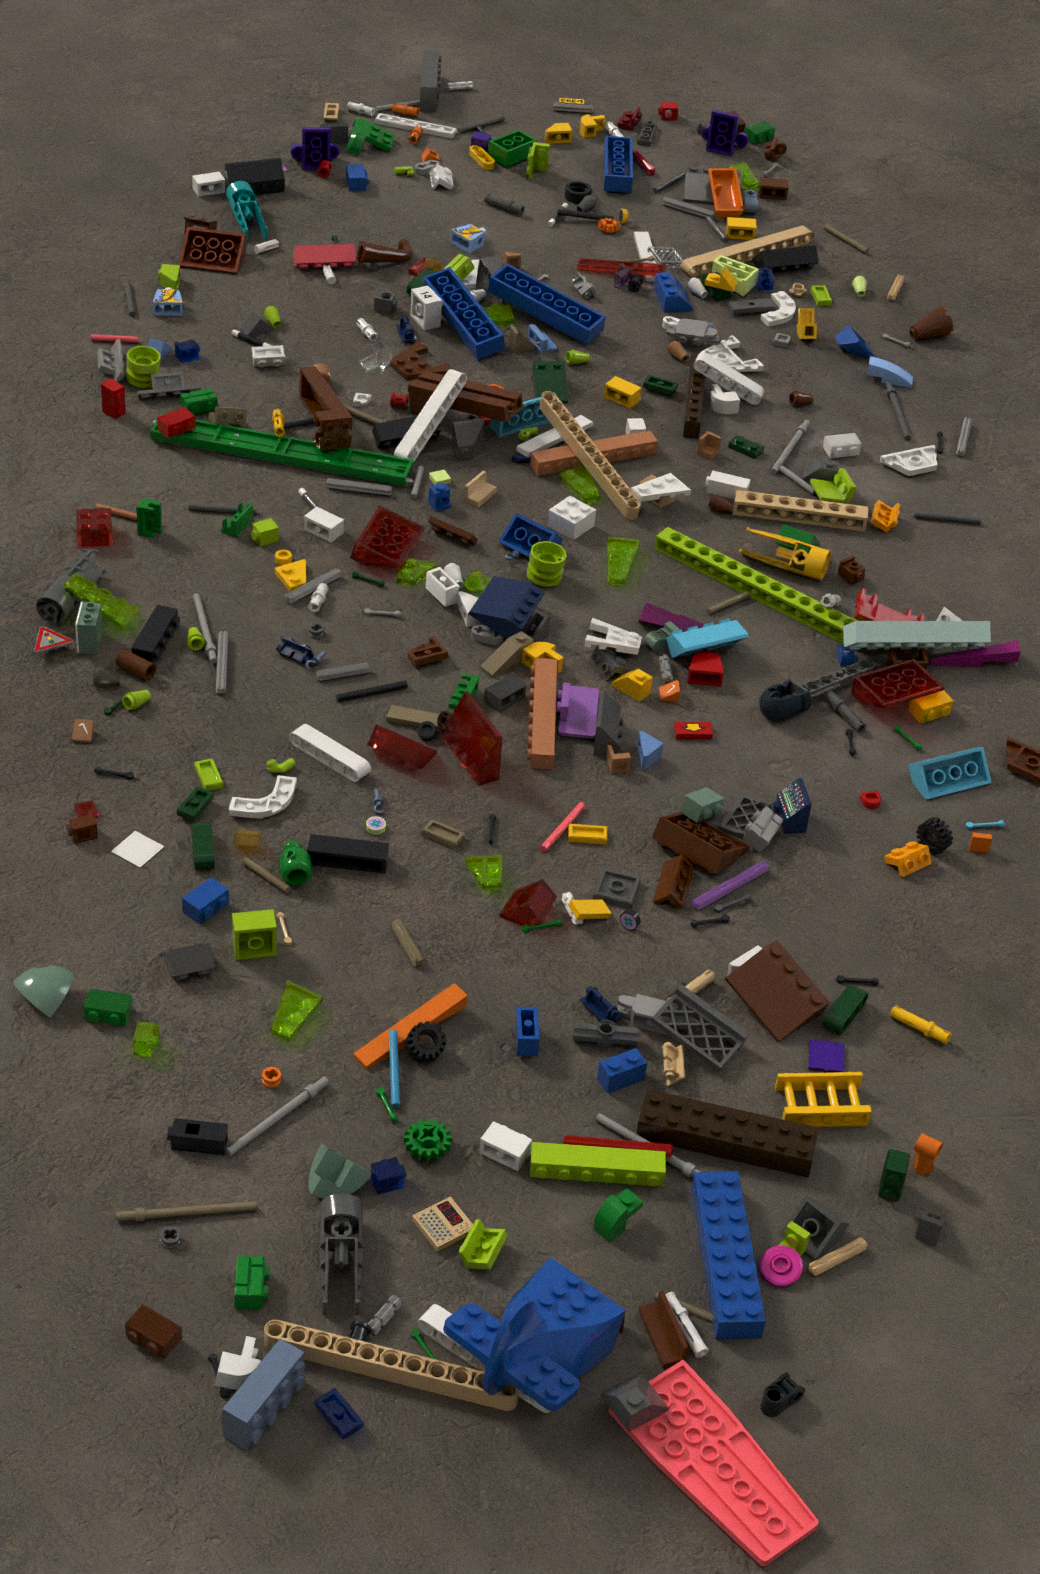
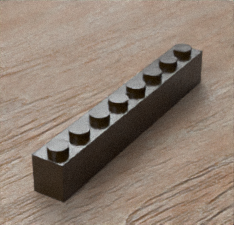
(694, 401)

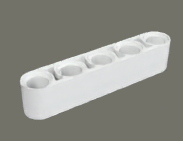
(723, 373)
(330, 752)

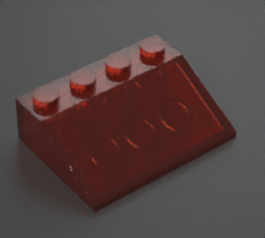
(386, 540)
(894, 684)
(474, 740)

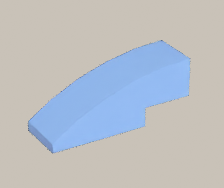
(889, 372)

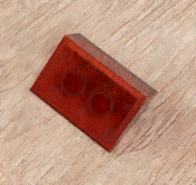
(400, 748)

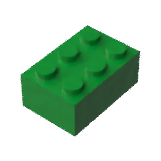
(511, 147)

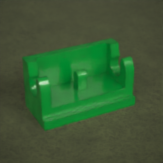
(149, 517)
(238, 521)
(471, 687)

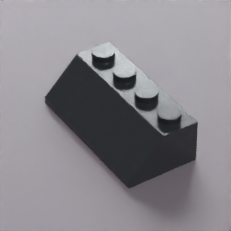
(262, 175)
(787, 258)

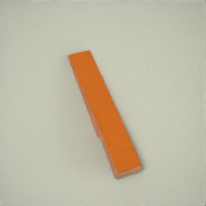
(435, 1010)

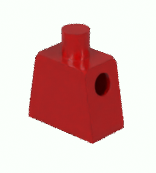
(706, 669)

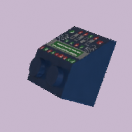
(793, 807)

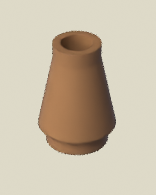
(677, 350)

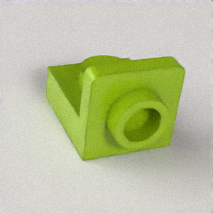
(796, 1238)

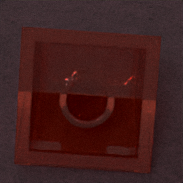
(529, 904)

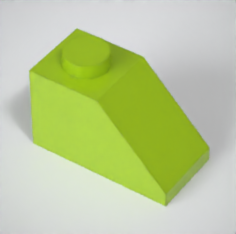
(169, 276)

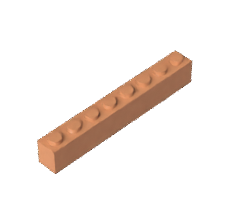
(613, 448)
(543, 715)

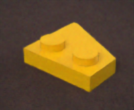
(292, 574)

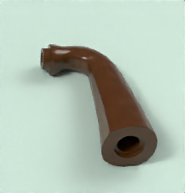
(375, 253)

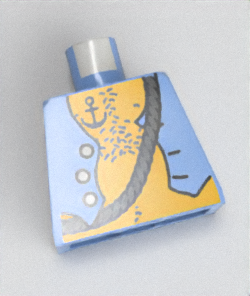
(468, 237)
(167, 303)

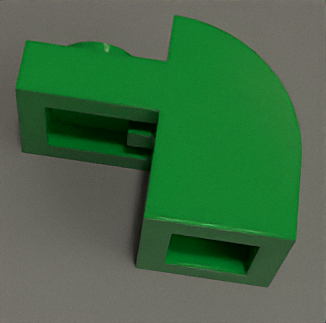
(614, 1212)

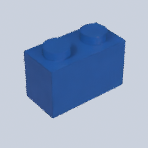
(356, 177)
(205, 900)
(527, 1031)
(622, 1070)

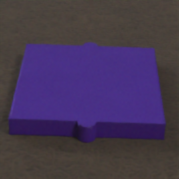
(826, 1056)

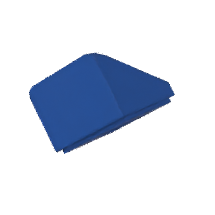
(845, 656)

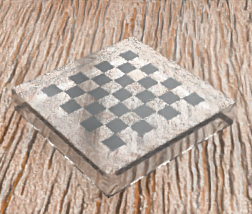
(666, 256)

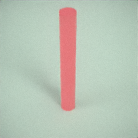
(111, 338)

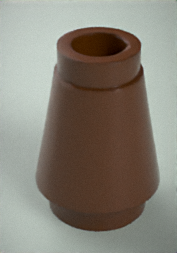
(799, 398)
(720, 504)

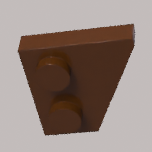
(427, 653)

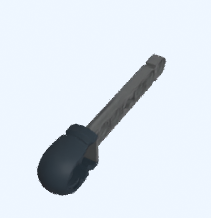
(790, 698)

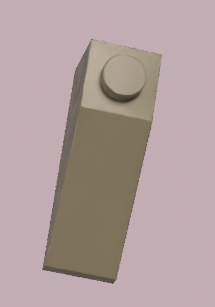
(507, 655)

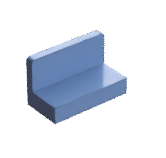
(541, 340)

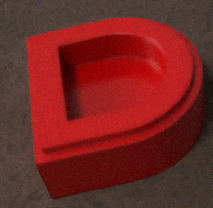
(870, 799)

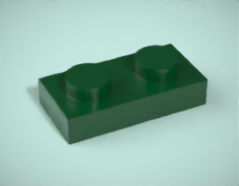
(660, 385)
(746, 447)
(195, 804)

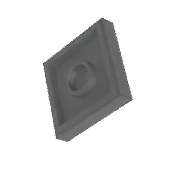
(617, 888)

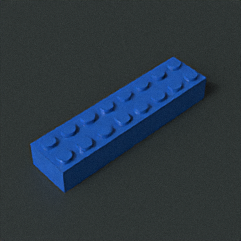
(546, 304)
(465, 314)
(727, 1255)

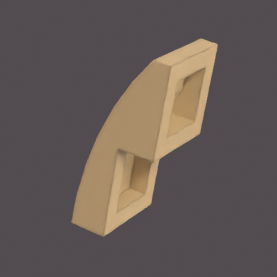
(331, 111)

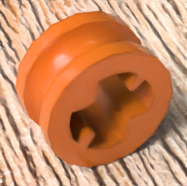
(266, 1075)

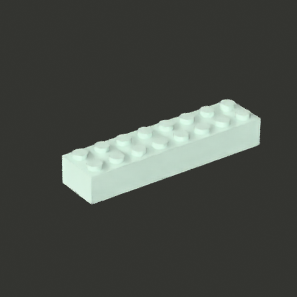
(916, 634)

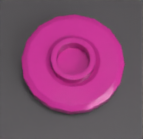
(781, 1266)

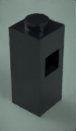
(198, 1136)

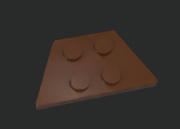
(1023, 760)

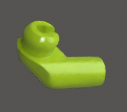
(273, 767)

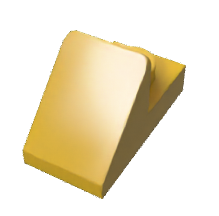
(724, 281)

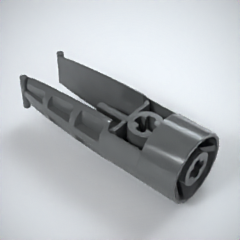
(59, 601)
(341, 1218)

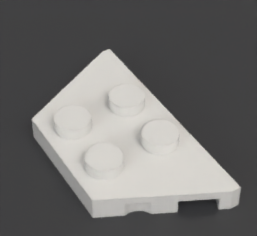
(912, 461)

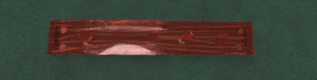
(611, 266)

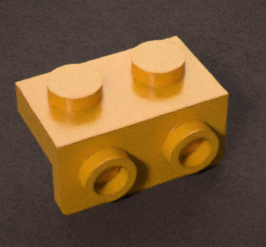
(885, 516)
(909, 858)

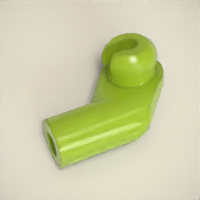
(404, 170)
(526, 432)

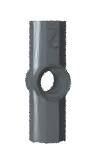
(605, 1034)

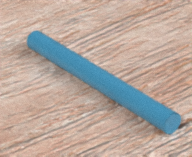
(394, 1068)

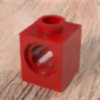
(672, 114)

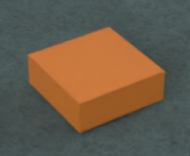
(980, 842)

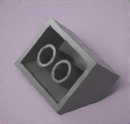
(608, 725)

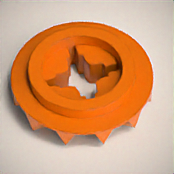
(609, 225)

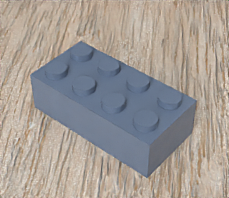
(263, 1395)

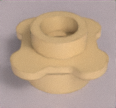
(797, 289)

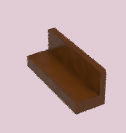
(674, 881)
(664, 1331)

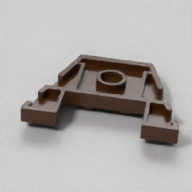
(411, 365)

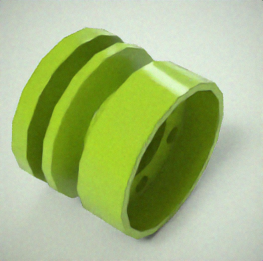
(141, 363)
(546, 564)

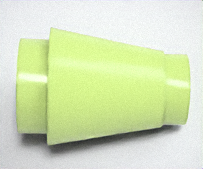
(859, 284)

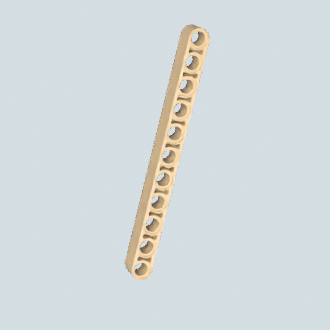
(747, 250)
(590, 455)
(375, 1360)

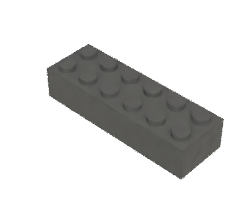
(430, 81)

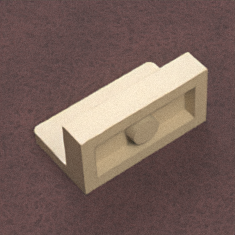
(478, 490)

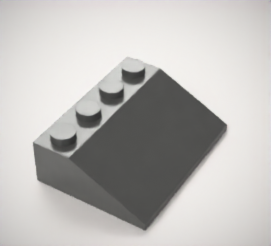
(697, 185)

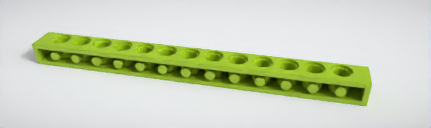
(761, 587)

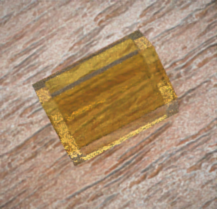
(433, 264)
(243, 841)

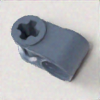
(750, 203)

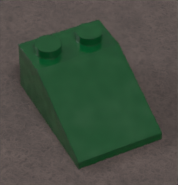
(550, 377)

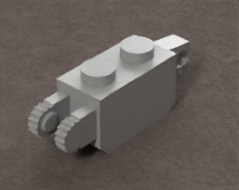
(693, 332)
(642, 1009)

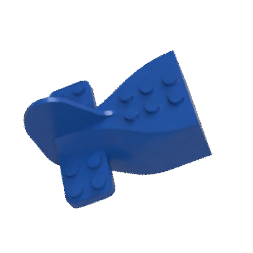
(546, 1336)

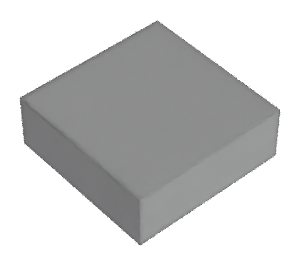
(782, 340)

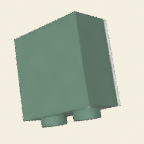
(89, 628)

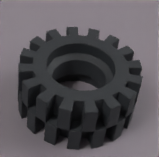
(942, 838)
(432, 1031)

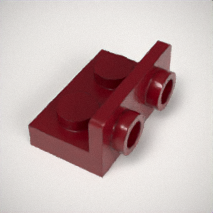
(629, 119)

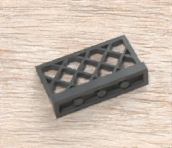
(708, 1018)

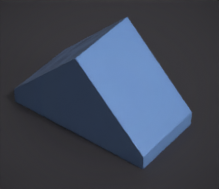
(161, 346)
(649, 750)

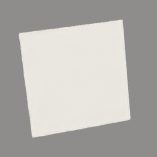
(137, 849)

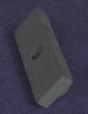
(647, 133)
(751, 306)

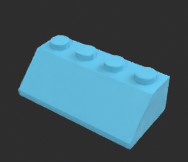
(527, 417)
(708, 637)
(950, 773)

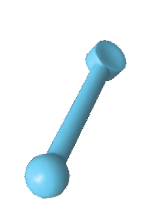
(969, 825)

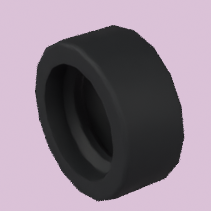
(576, 191)

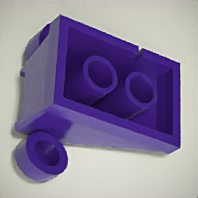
(722, 133)
(314, 147)

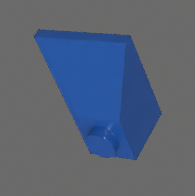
(853, 342)

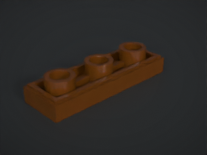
(452, 531)

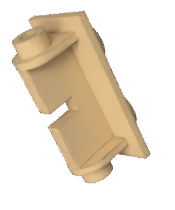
(673, 1063)

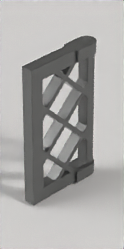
(736, 829)

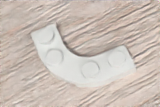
(784, 313)
(267, 806)

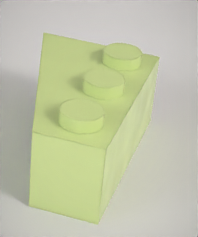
(744, 274)

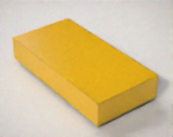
(587, 834)
(589, 909)

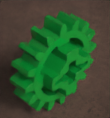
(427, 1140)

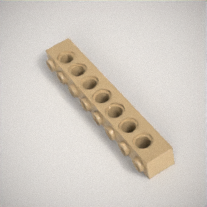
(800, 510)

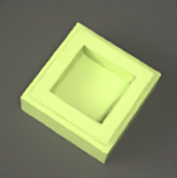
(440, 477)

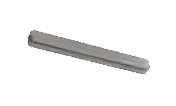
(222, 654)

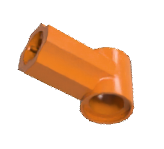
(927, 1151)

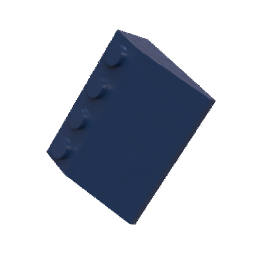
(506, 605)

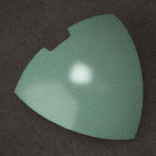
(45, 987)
(335, 1174)

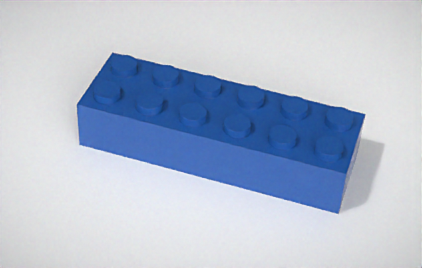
(618, 164)

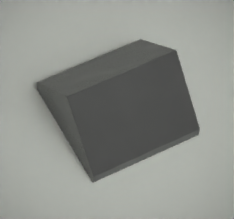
(339, 133)

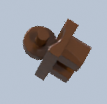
(773, 149)

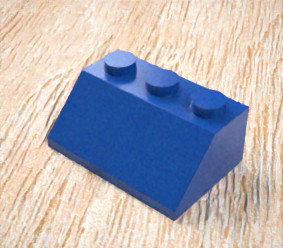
(671, 293)
(524, 533)

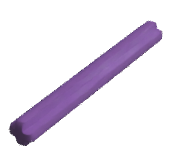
(730, 885)

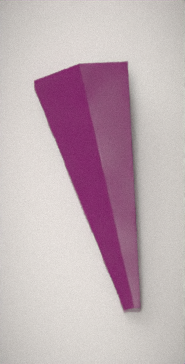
(657, 616)
(974, 658)

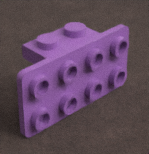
(577, 711)

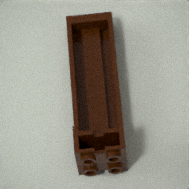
(473, 398)
(326, 409)

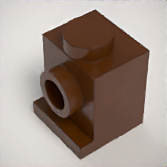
(851, 570)
(82, 828)

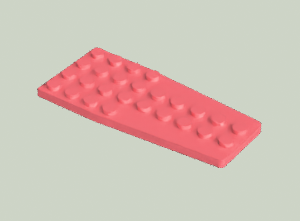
(722, 1467)

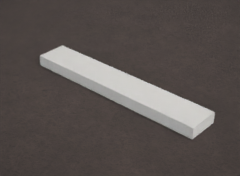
(409, 124)
(642, 242)
(548, 438)

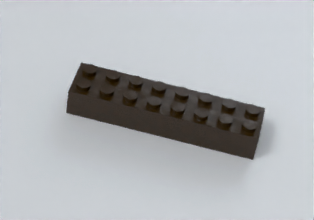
(728, 1133)

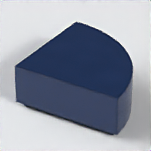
(520, 457)

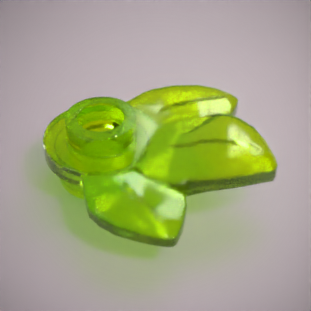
(476, 581)

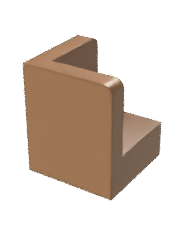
(709, 445)
(617, 762)

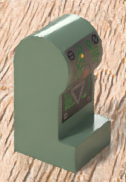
(657, 640)

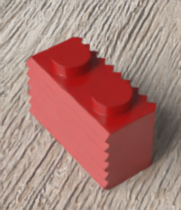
(113, 398)
(176, 422)

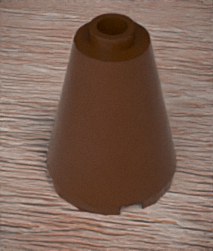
(932, 325)

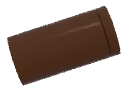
(136, 665)

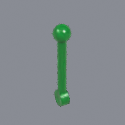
(898, 729)
(525, 928)
(380, 1092)
(415, 1334)

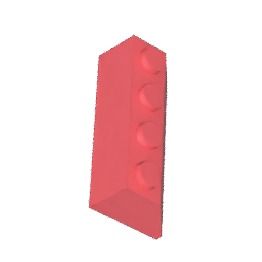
(320, 255)

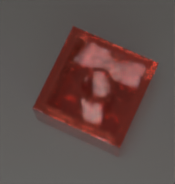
(94, 527)

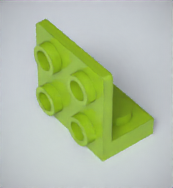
(538, 158)
(838, 490)

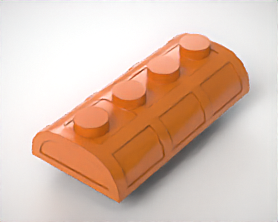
(726, 192)

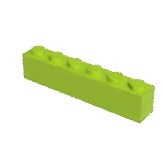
(597, 1164)

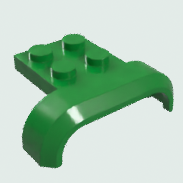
(371, 133)

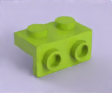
(482, 1246)

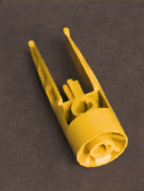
(815, 562)

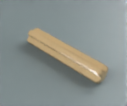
(895, 287)
(837, 1256)

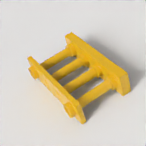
(823, 1115)

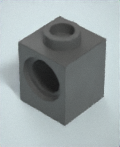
(385, 302)

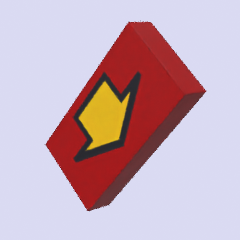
(693, 730)

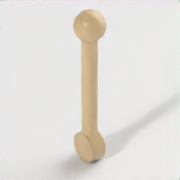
(287, 940)

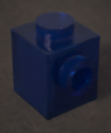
(765, 279)
(387, 1175)

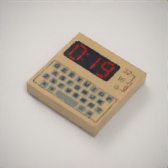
(443, 1223)

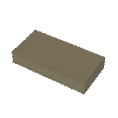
(443, 834)

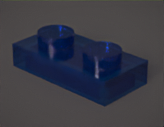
(339, 1413)

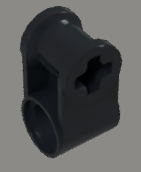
(780, 1395)

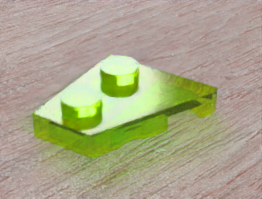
(414, 570)
(486, 870)

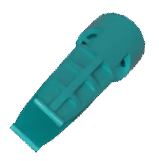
(245, 205)

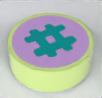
(376, 825)

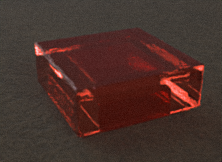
(82, 808)

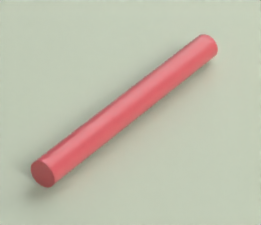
(562, 827)

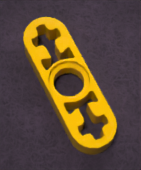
(481, 157)

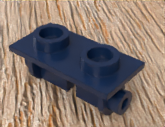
(406, 330)
(289, 646)
(599, 1006)

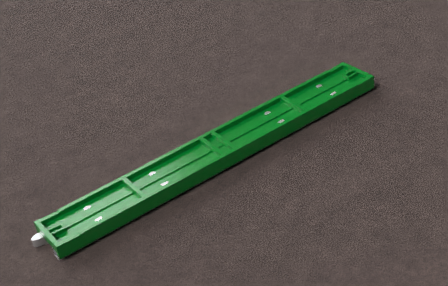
(292, 452)

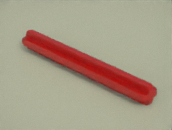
(614, 1143)

